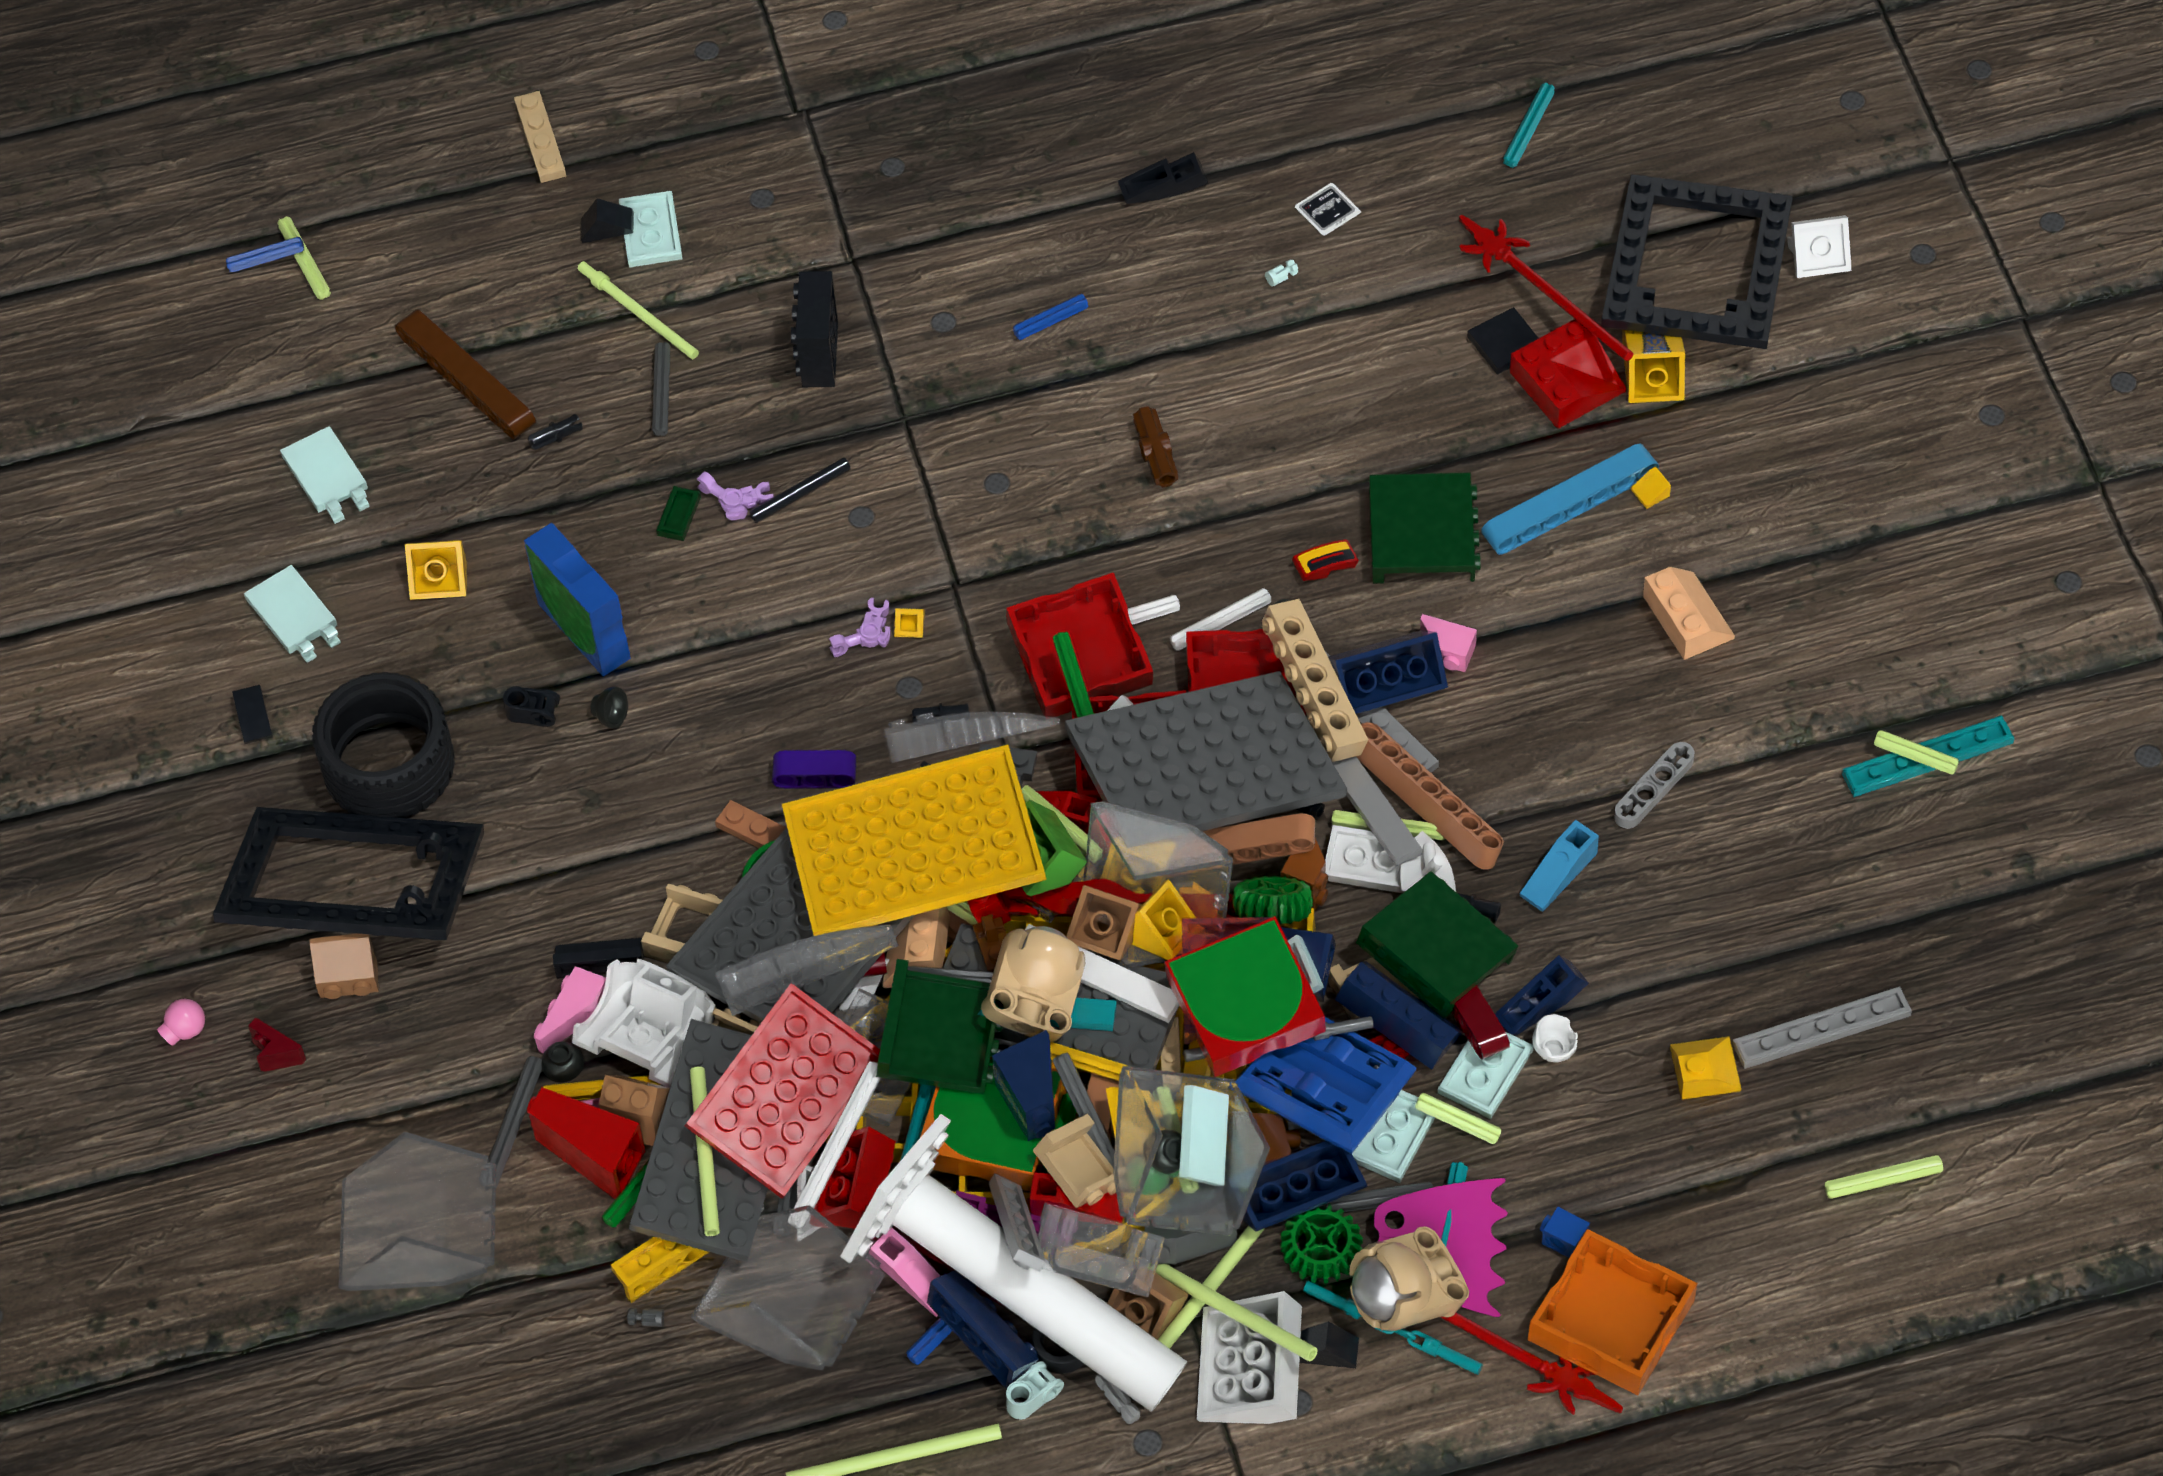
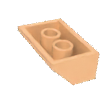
(1685, 611)
(920, 942)

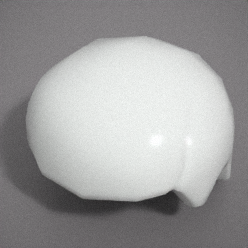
(1554, 1038)

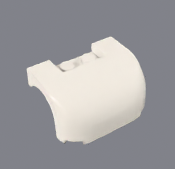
(644, 1017)

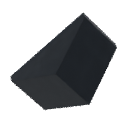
(606, 221)
(1333, 1345)

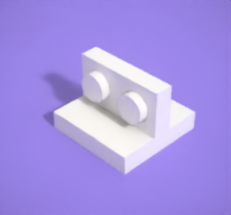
(1820, 246)

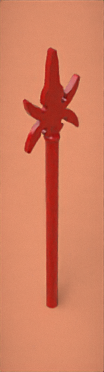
(1498, 247)
(1562, 1378)

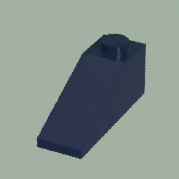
(1542, 996)

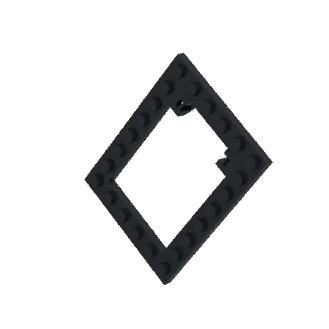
(1744, 321)
(429, 918)

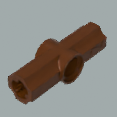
(1155, 446)

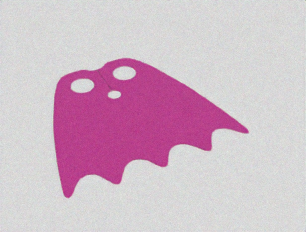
(1469, 1235)

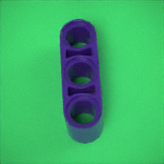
(813, 769)

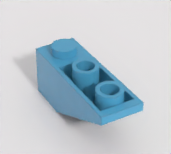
(1561, 865)

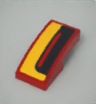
(1322, 559)

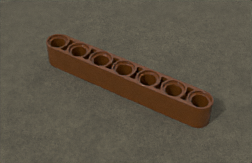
(465, 374)

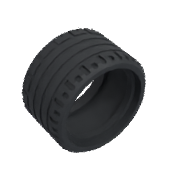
(374, 701)

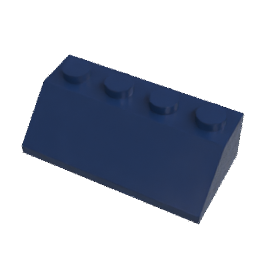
(1391, 670)
(1398, 1014)
(1302, 1184)
(980, 1327)

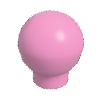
(182, 1021)

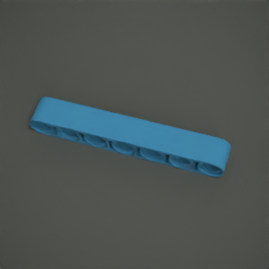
(1568, 499)

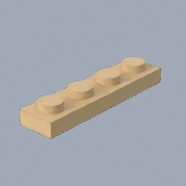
(540, 136)

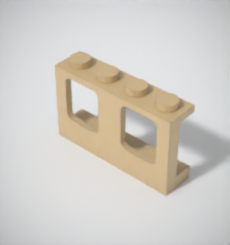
(656, 944)

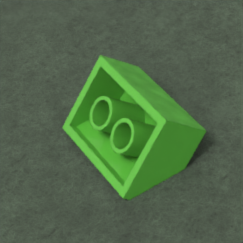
(1057, 850)

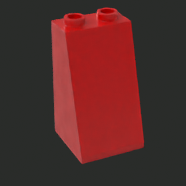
(588, 1139)

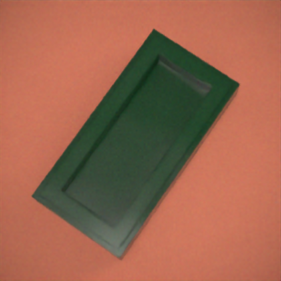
(678, 513)

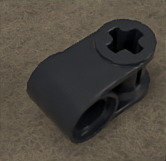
(532, 705)

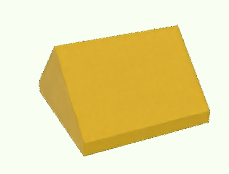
(436, 569)
(1160, 922)

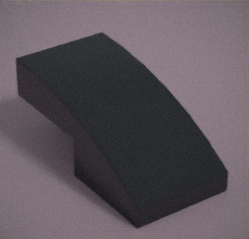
(252, 714)

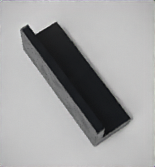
(595, 955)

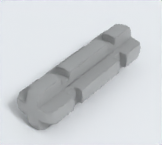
(1119, 1400)

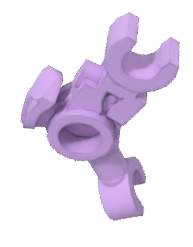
(732, 500)
(868, 634)

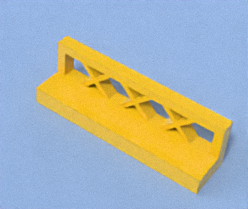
(652, 1265)

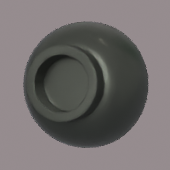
(610, 707)
(562, 1062)
(1168, 1153)

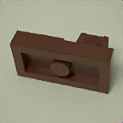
(989, 939)

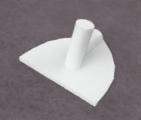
(1431, 860)

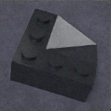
(815, 329)

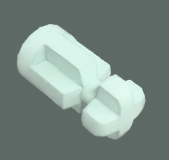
(1280, 273)

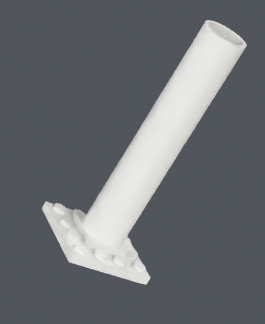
(981, 1254)

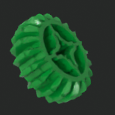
(1272, 897)
(1316, 1259)

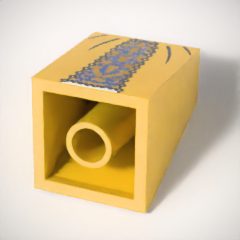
(1656, 367)

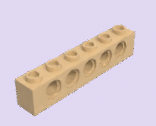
(1324, 696)

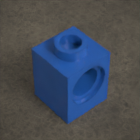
(1563, 1231)

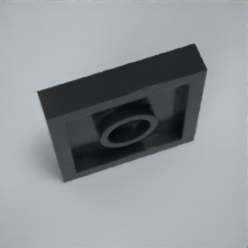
(1500, 338)

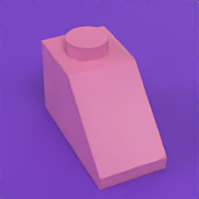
(1455, 641)

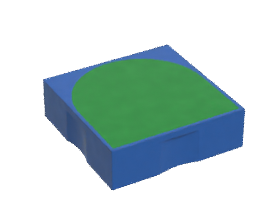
(577, 599)

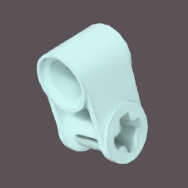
(1036, 1387)

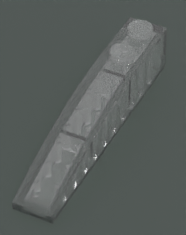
(954, 731)
(800, 963)

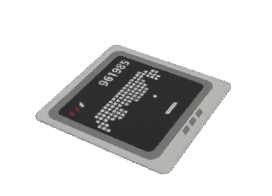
(1327, 209)

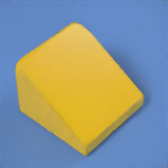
(1651, 488)
(909, 622)

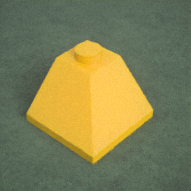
(1705, 1068)

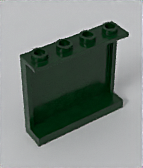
(1423, 524)
(1435, 943)
(936, 1032)

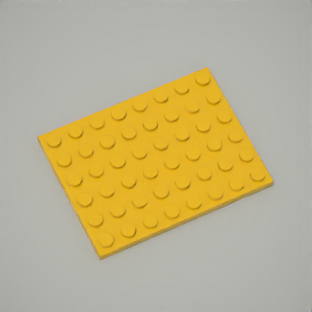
(913, 842)

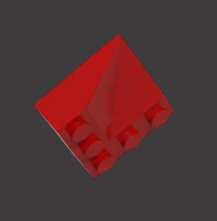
(1566, 373)

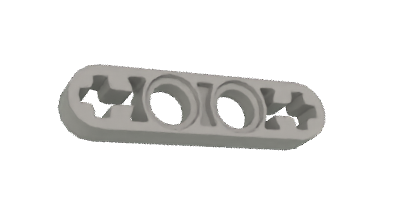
(1652, 783)

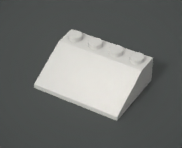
(1243, 1371)

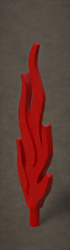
(1065, 898)

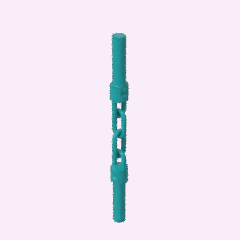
(1430, 1345)

